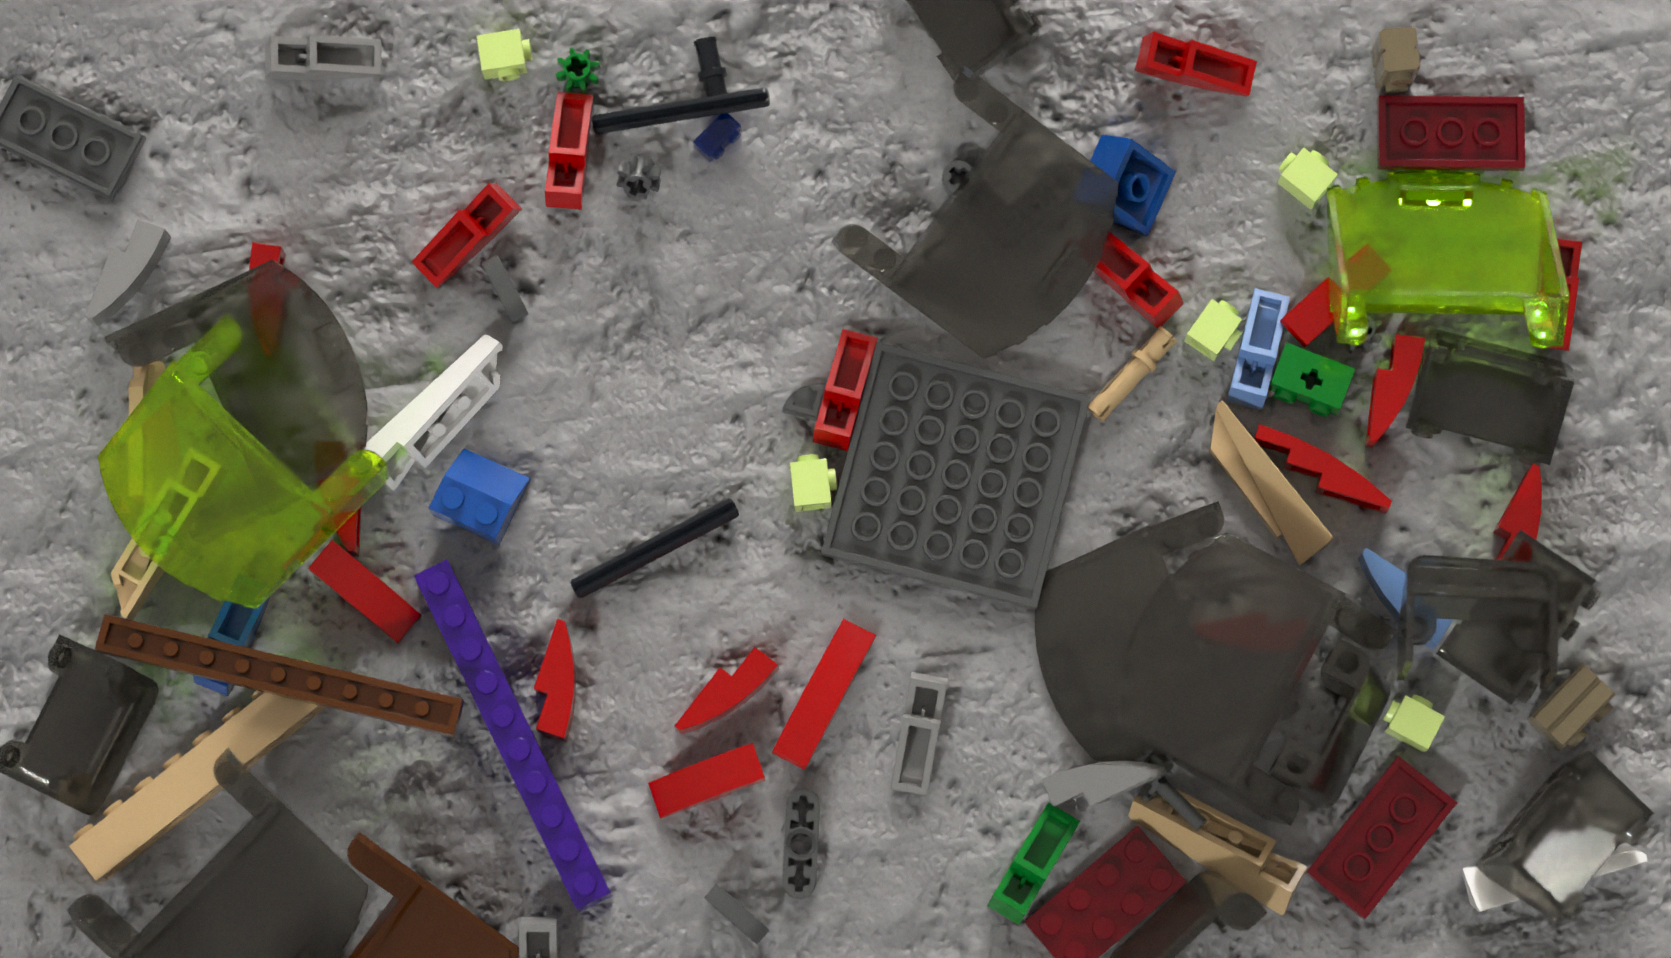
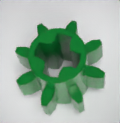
(568, 74)

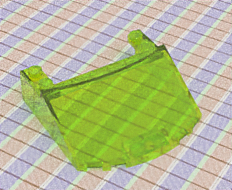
(1444, 249)
(214, 498)

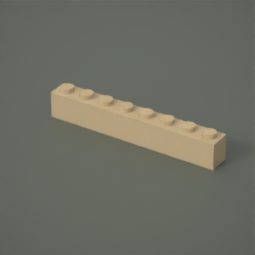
(186, 783)

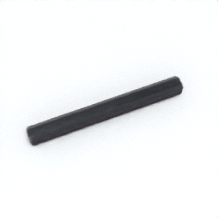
(681, 110)
(654, 548)

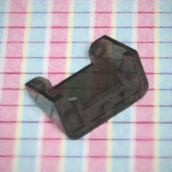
(1490, 395)
(82, 728)
(1565, 836)
(1188, 913)

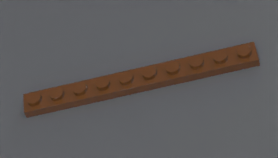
(280, 675)

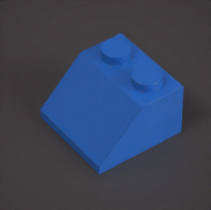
(1140, 179)
(479, 496)

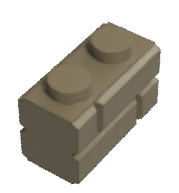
(1395, 59)
(1572, 708)

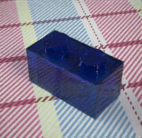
(717, 137)

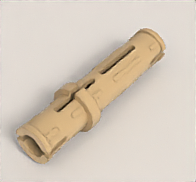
(1132, 373)

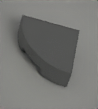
(805, 402)

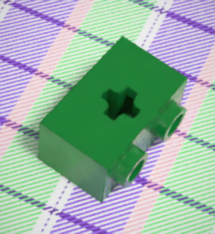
(1330, 380)

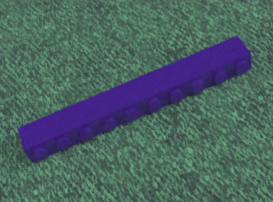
(513, 736)

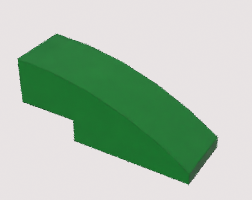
(1033, 863)

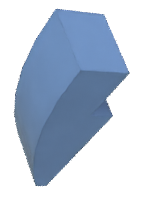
(1258, 349)
(1388, 585)

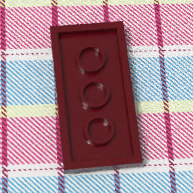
(1450, 133)
(1381, 837)
(1106, 899)

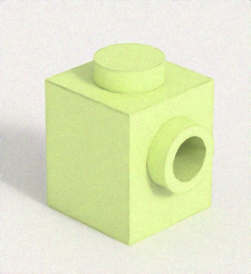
(504, 54)
(1306, 176)
(1215, 329)
(812, 483)
(1413, 722)

